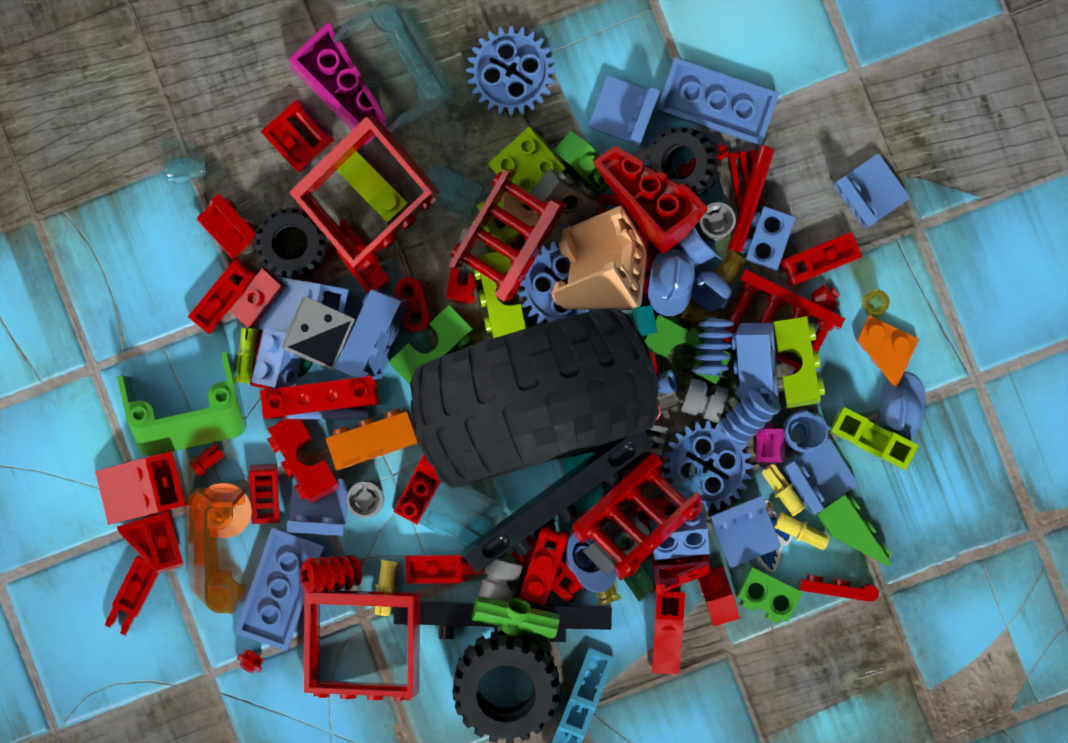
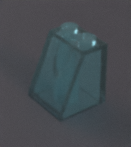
(462, 513)

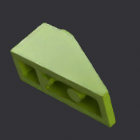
(373, 188)

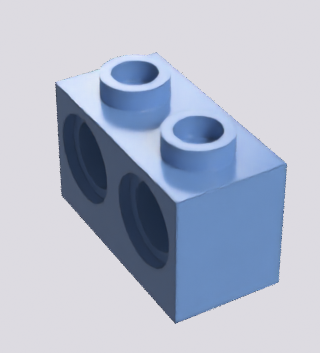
(774, 241)
(686, 541)

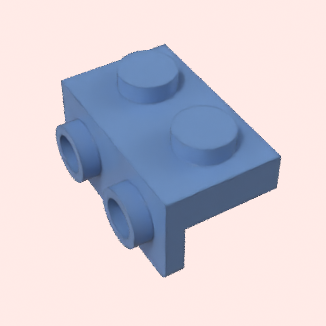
(273, 364)

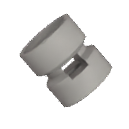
(717, 221)
(704, 399)
(365, 499)
(500, 580)

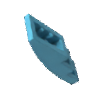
(584, 697)

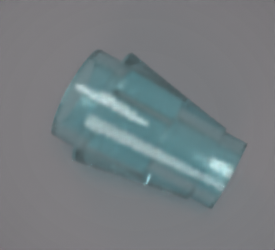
(183, 169)

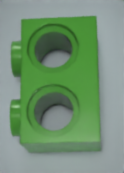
(771, 589)

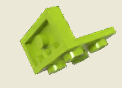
(529, 158)

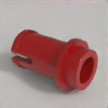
(206, 459)

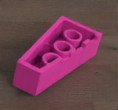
(335, 79)

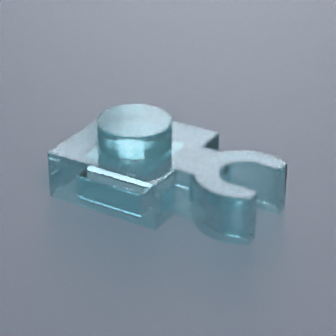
(689, 486)

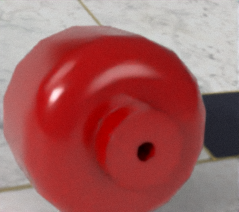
(826, 297)

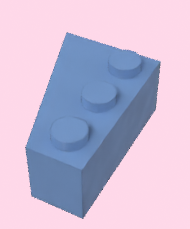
(373, 335)

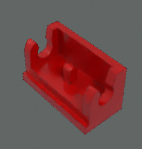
(460, 293)

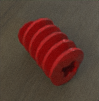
(330, 573)

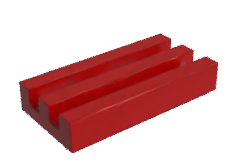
(743, 156)

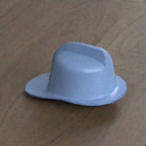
(697, 248)
(671, 282)
(903, 406)
(585, 570)

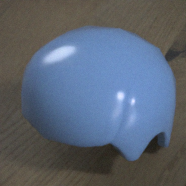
(711, 291)
(805, 431)

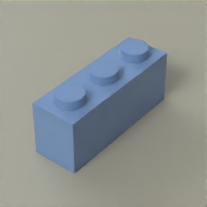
(755, 359)

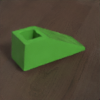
(846, 525)

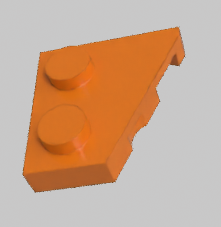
(887, 347)

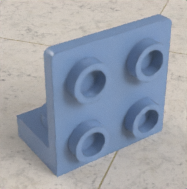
(623, 110)
(871, 191)
(820, 476)
(321, 517)
(745, 531)

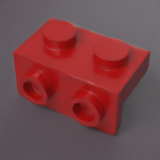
(226, 226)

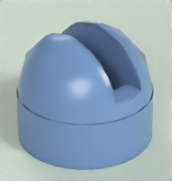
(667, 382)

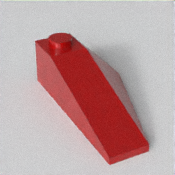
(656, 203)

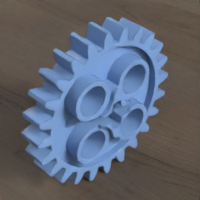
(524, 49)
(542, 302)
(719, 445)

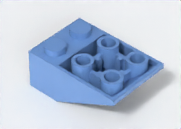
(282, 310)

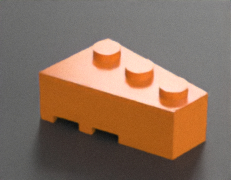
(371, 439)

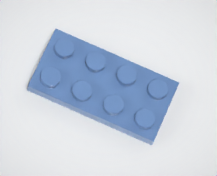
(717, 101)
(276, 590)

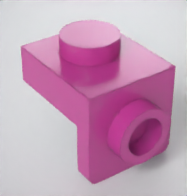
(770, 444)

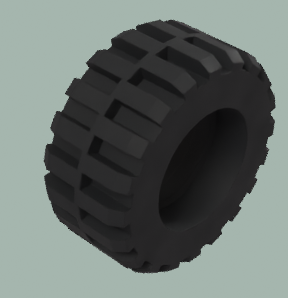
(500, 721)

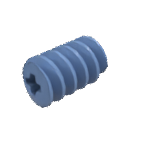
(713, 346)
(750, 415)

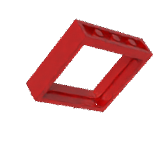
(334, 160)
(350, 690)

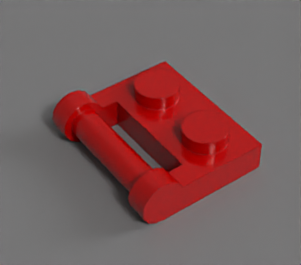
(291, 143)

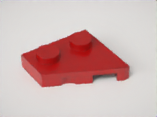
(154, 541)
(678, 571)

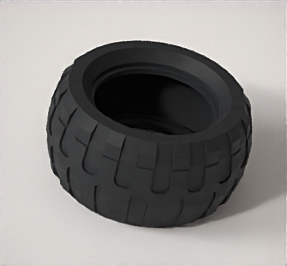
(534, 396)

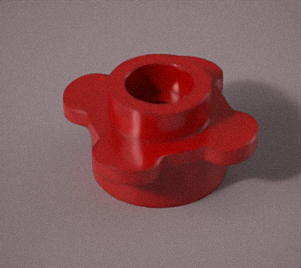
(250, 661)

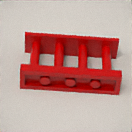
(535, 235)
(777, 297)
(319, 397)
(630, 491)

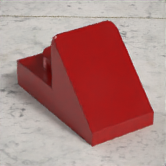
(718, 597)

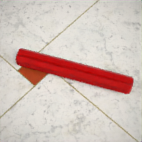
(751, 198)

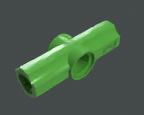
(515, 617)

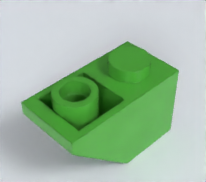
(579, 157)

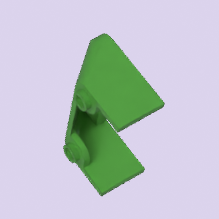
(220, 422)

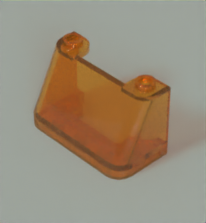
(207, 513)

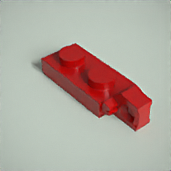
(437, 569)

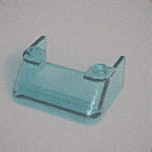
(432, 83)

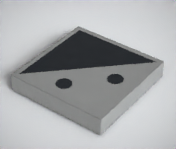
(317, 333)

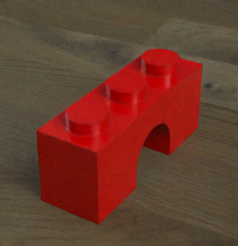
(314, 480)

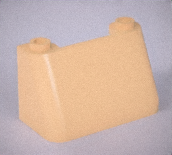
(604, 264)

